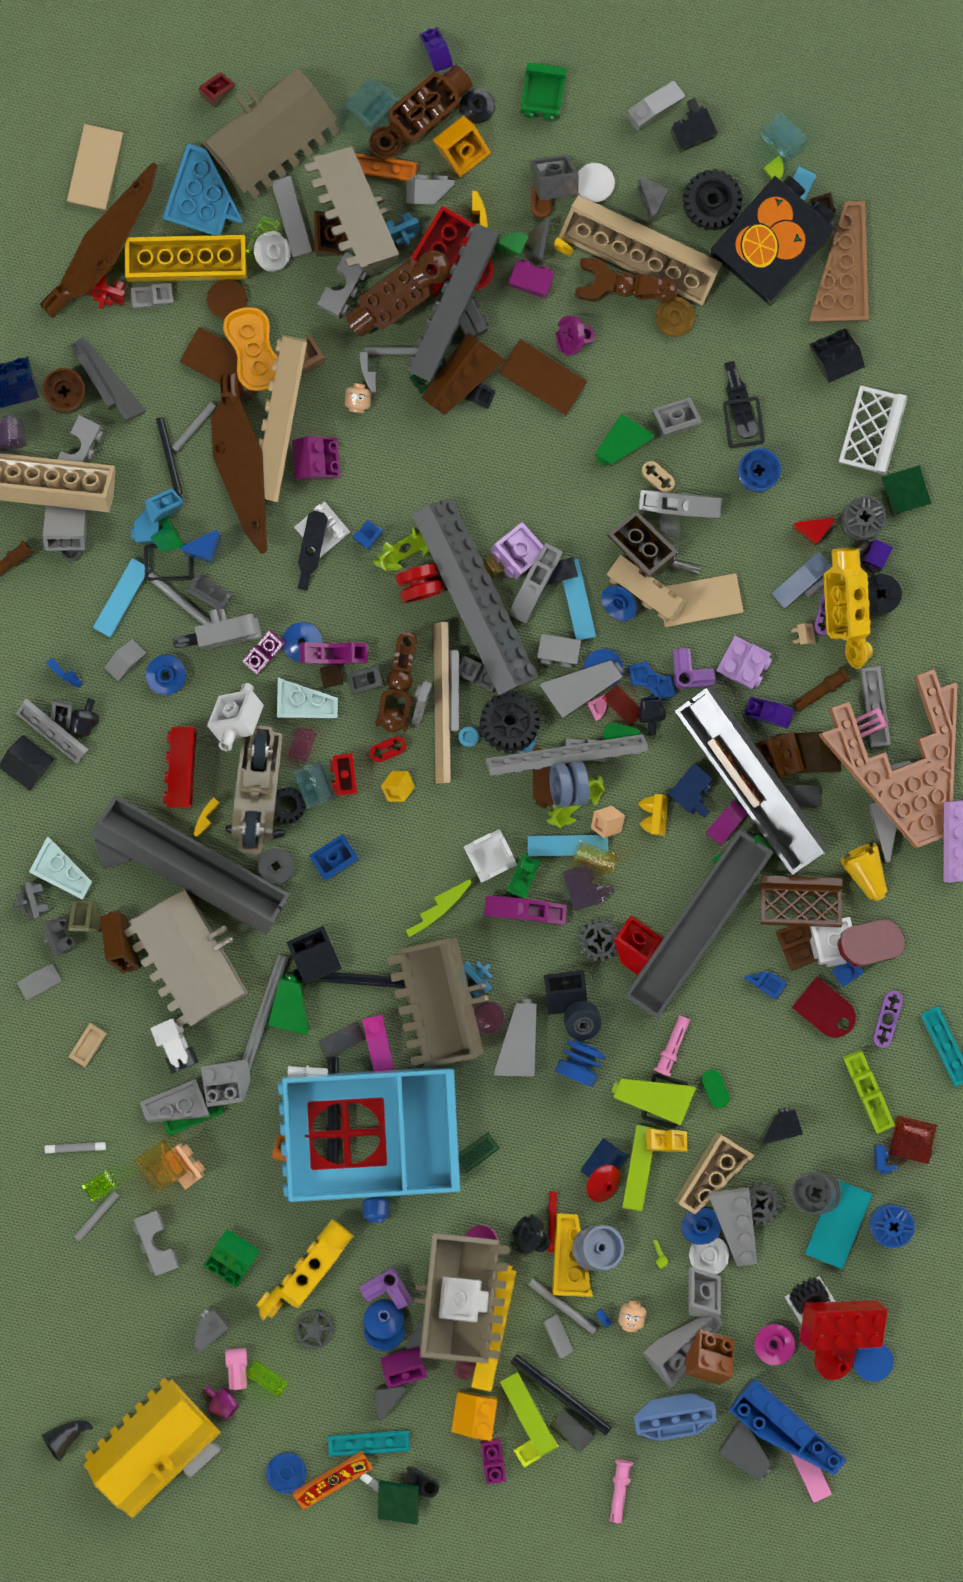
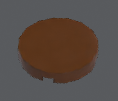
(226, 297)

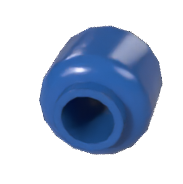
(375, 1209)

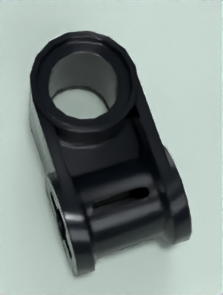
(421, 1479)

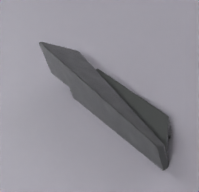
(107, 382)

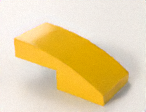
(478, 208)
(203, 823)
(666, 1140)

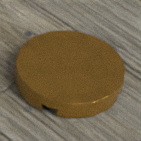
(675, 317)

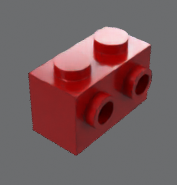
(345, 775)

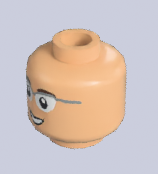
(358, 398)
(632, 1316)

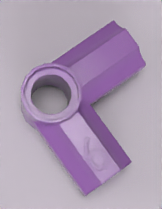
(683, 666)
(378, 1286)

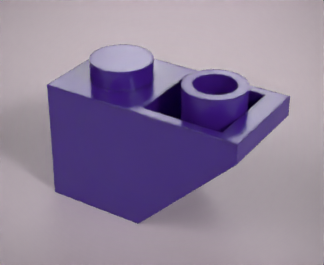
(436, 49)
(769, 712)

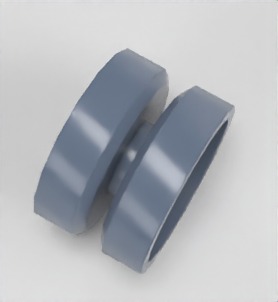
(569, 784)
(598, 1248)

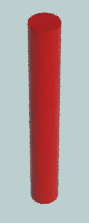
(552, 1219)

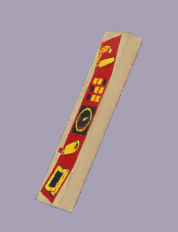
(735, 772)

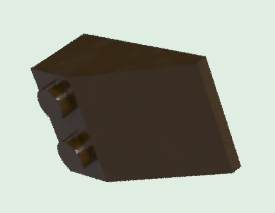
(816, 754)

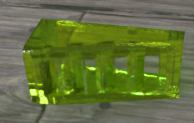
(250, 248)

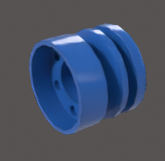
(766, 460)
(580, 1063)
(879, 1225)

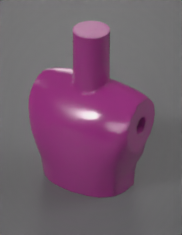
(222, 1403)

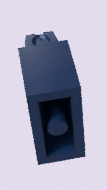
(688, 789)

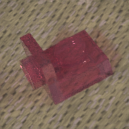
(302, 744)
(464, 1369)

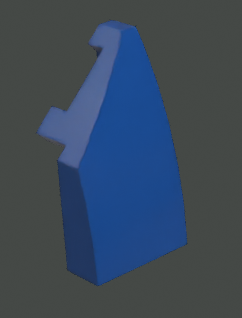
(70, 676)
(767, 983)

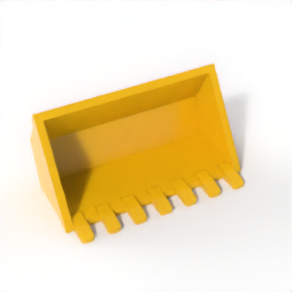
(150, 1448)

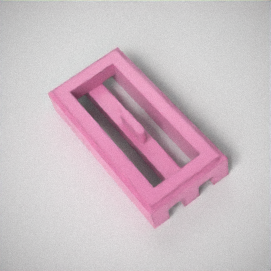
(880, 718)

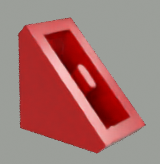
(813, 529)

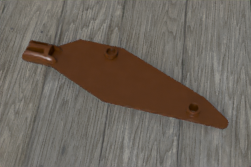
(101, 244)
(240, 460)

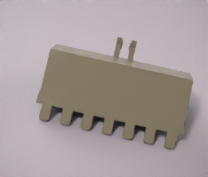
(271, 132)
(356, 210)
(187, 958)
(438, 1002)
(462, 1259)

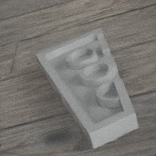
(735, 1218)

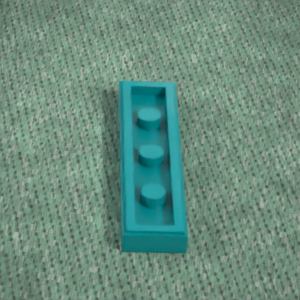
(944, 1044)
(369, 1443)

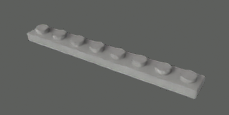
(566, 754)

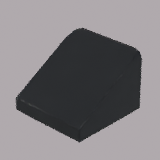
(481, 396)

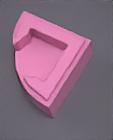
(597, 707)

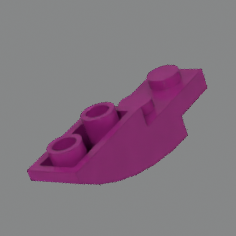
(525, 910)

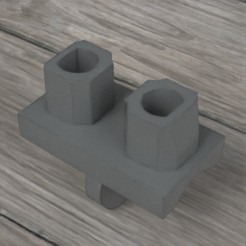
(29, 891)
(56, 936)

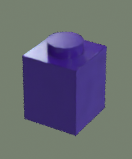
(877, 555)

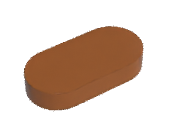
(540, 208)

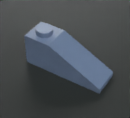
(801, 580)

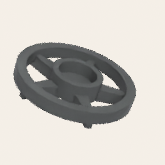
(314, 1329)

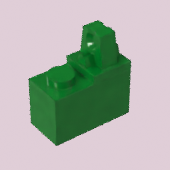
(523, 876)

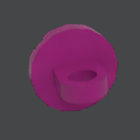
(571, 335)

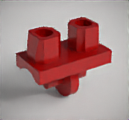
(108, 295)

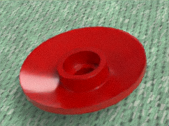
(603, 1183)

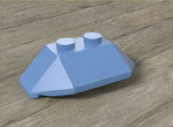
(674, 1417)

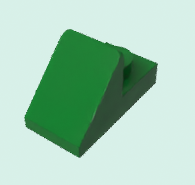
(168, 537)

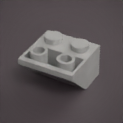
(425, 191)
(225, 1082)

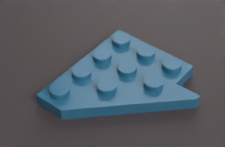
(200, 196)

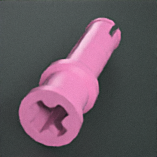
(669, 1055)
(621, 1481)

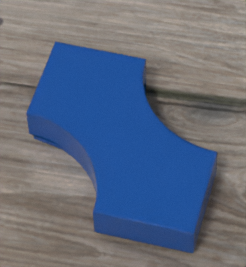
(642, 675)

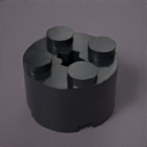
(891, 590)

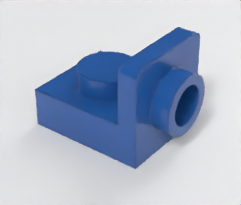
(846, 973)
(880, 1157)

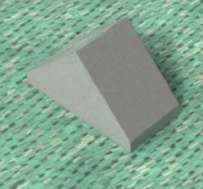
(125, 659)

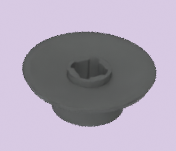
(270, 857)

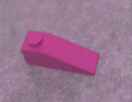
(378, 1043)

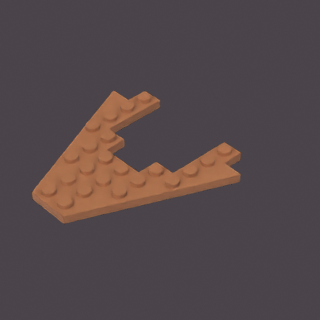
(915, 792)

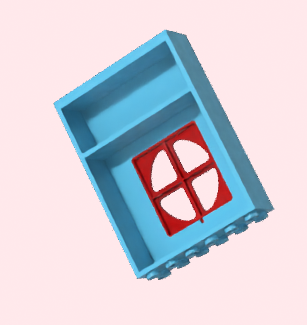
(414, 1131)

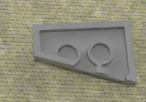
(422, 696)
(176, 1104)

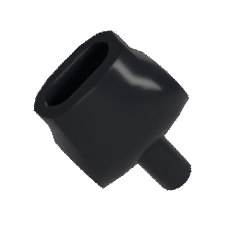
(651, 711)
(84, 720)

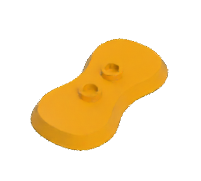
(249, 334)

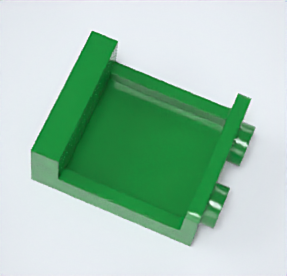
(543, 91)

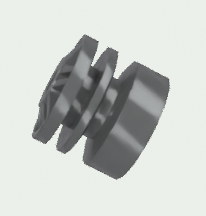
(855, 527)
(806, 1189)

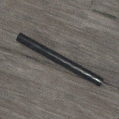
(169, 455)

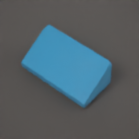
(163, 505)

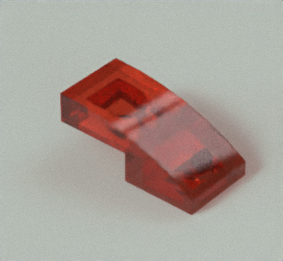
(622, 705)

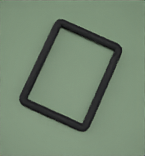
(728, 425)
(165, 578)
(655, 1120)

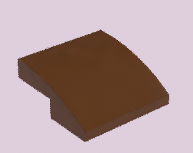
(782, 754)
(796, 945)

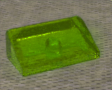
(267, 1378)

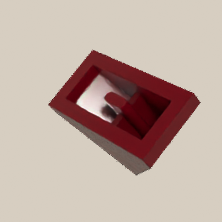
(216, 89)

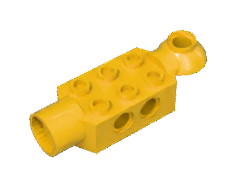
(848, 605)
(331, 1244)

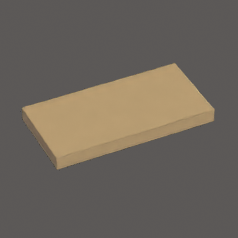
(95, 167)
(707, 599)

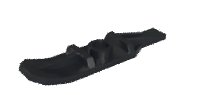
(741, 412)
(312, 537)

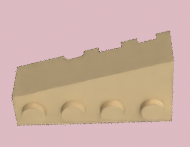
(646, 588)
(716, 1166)

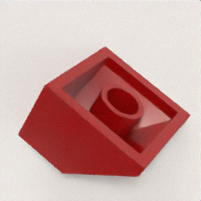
(636, 944)

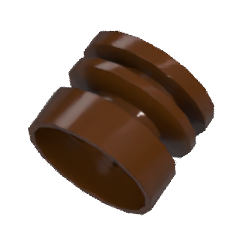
(54, 384)

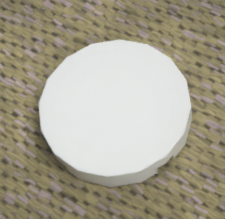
(595, 182)
(272, 251)
(709, 1257)

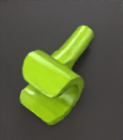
(662, 1260)

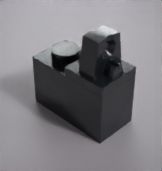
(695, 130)

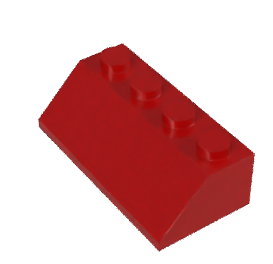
(181, 767)

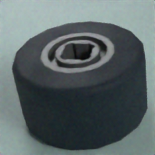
(582, 1020)

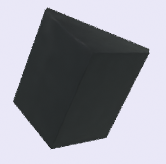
(25, 762)

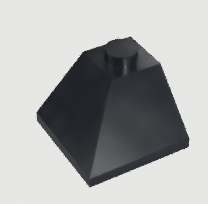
(781, 1126)

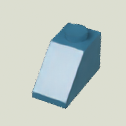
(144, 529)

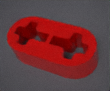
(385, 745)

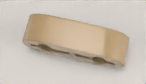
(661, 474)

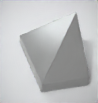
(39, 981)

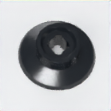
(481, 114)

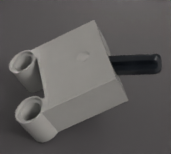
(221, 632)

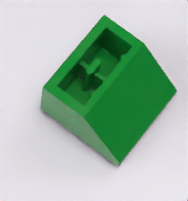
(231, 1258)

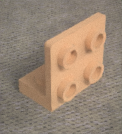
(193, 1169)

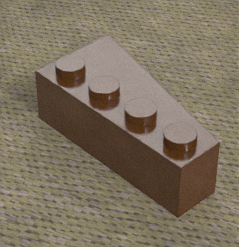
(461, 374)

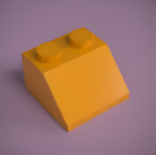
(462, 146)
(474, 1415)

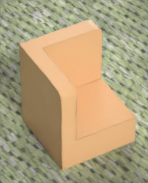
(607, 821)

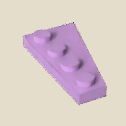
(953, 841)

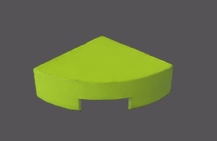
(775, 168)

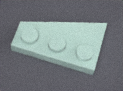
(302, 702)
(60, 870)

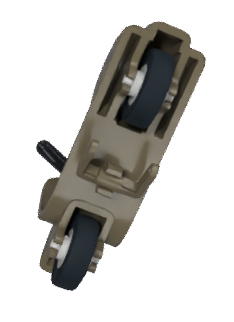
(256, 791)

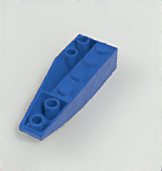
(783, 1428)

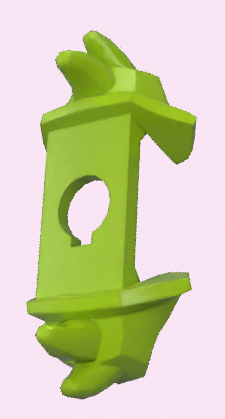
(391, 556)
(561, 816)

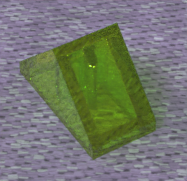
(100, 1185)

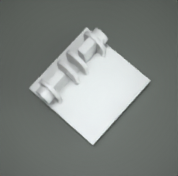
(334, 530)

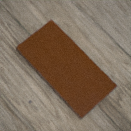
(212, 357)
(542, 377)

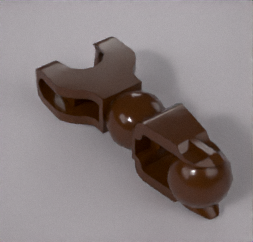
(624, 284)
(399, 683)

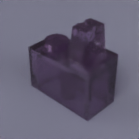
(581, 889)

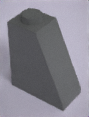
(745, 1452)

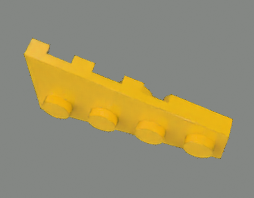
(568, 1275)

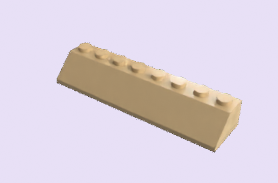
(639, 248)
(281, 411)
(56, 482)

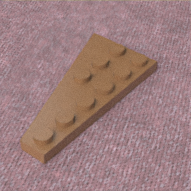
(844, 282)

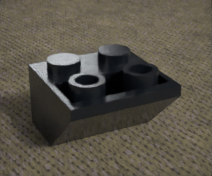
(837, 355)
(314, 955)
(563, 990)

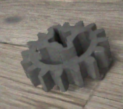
(608, 938)
(767, 1198)

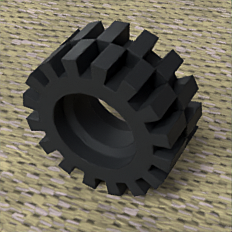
(299, 809)
(808, 1292)

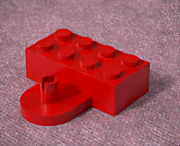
(447, 236)
(839, 1330)

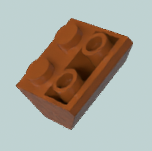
(710, 1357)

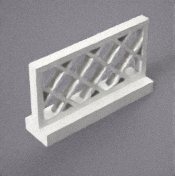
(890, 434)

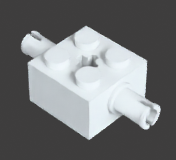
(235, 716)

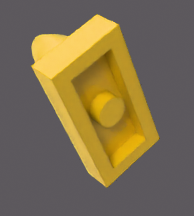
(658, 806)

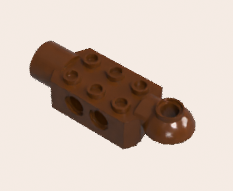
(421, 111)
(398, 293)

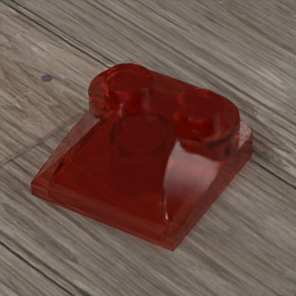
(912, 1139)

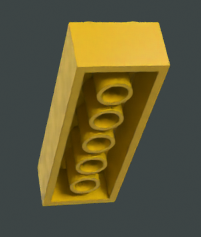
(185, 258)

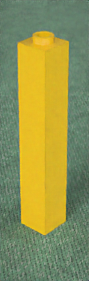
(485, 1372)

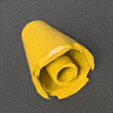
(866, 870)

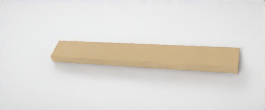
(441, 703)

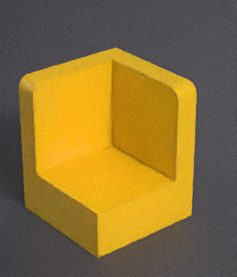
(397, 786)

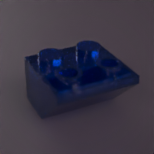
(17, 382)

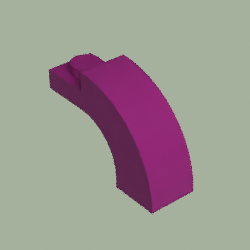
(334, 653)

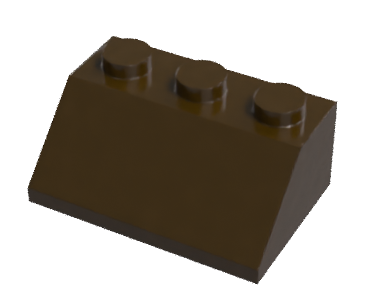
(643, 545)

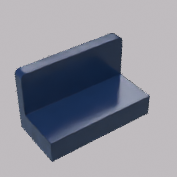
(604, 1155)

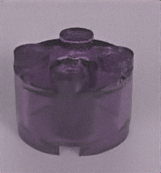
(12, 433)

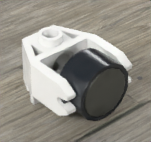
(172, 1039)

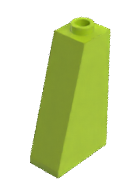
(660, 1099)

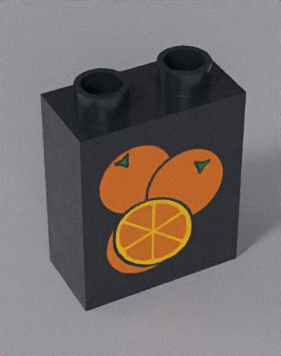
(774, 238)

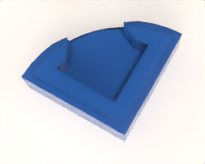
(603, 1317)

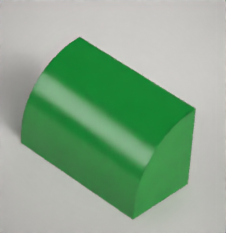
(511, 244)

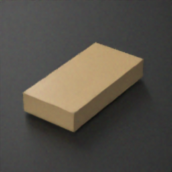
(87, 1045)

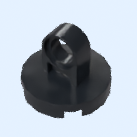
(528, 1235)

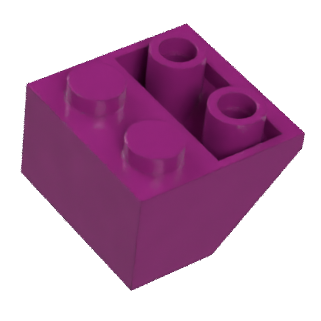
(316, 458)

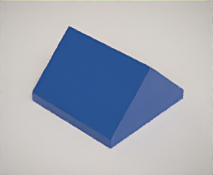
(203, 547)
(334, 857)

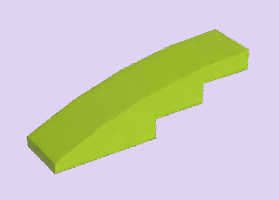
(445, 902)
(868, 1091)
(638, 1171)
(528, 1414)

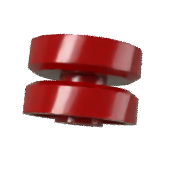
(419, 583)

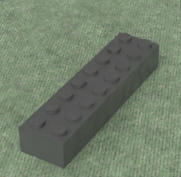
(454, 302)

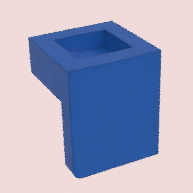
(368, 535)

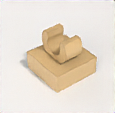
(806, 634)

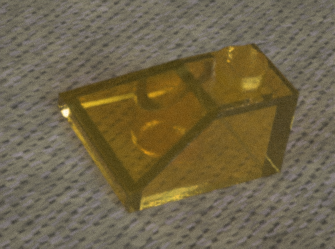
(160, 1166)

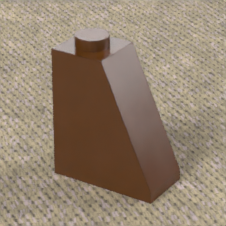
(541, 785)
(117, 946)

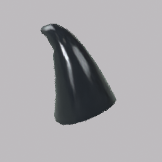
(62, 1437)

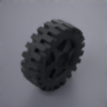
(712, 215)
(509, 708)

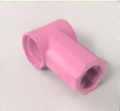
(236, 1363)

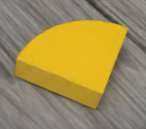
(563, 247)

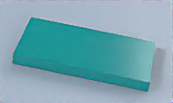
(837, 1229)

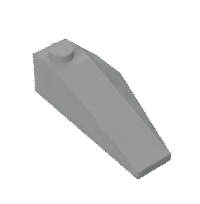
(669, 1352)

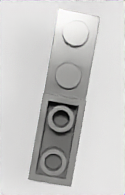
(680, 504)
(535, 583)

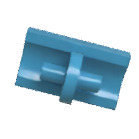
(404, 232)
(471, 972)

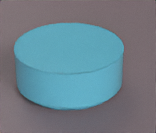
(468, 736)

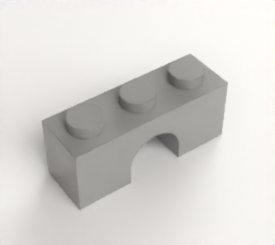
(337, 301)
(88, 434)
(159, 1260)

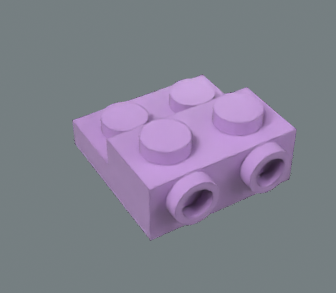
(517, 551)
(744, 663)

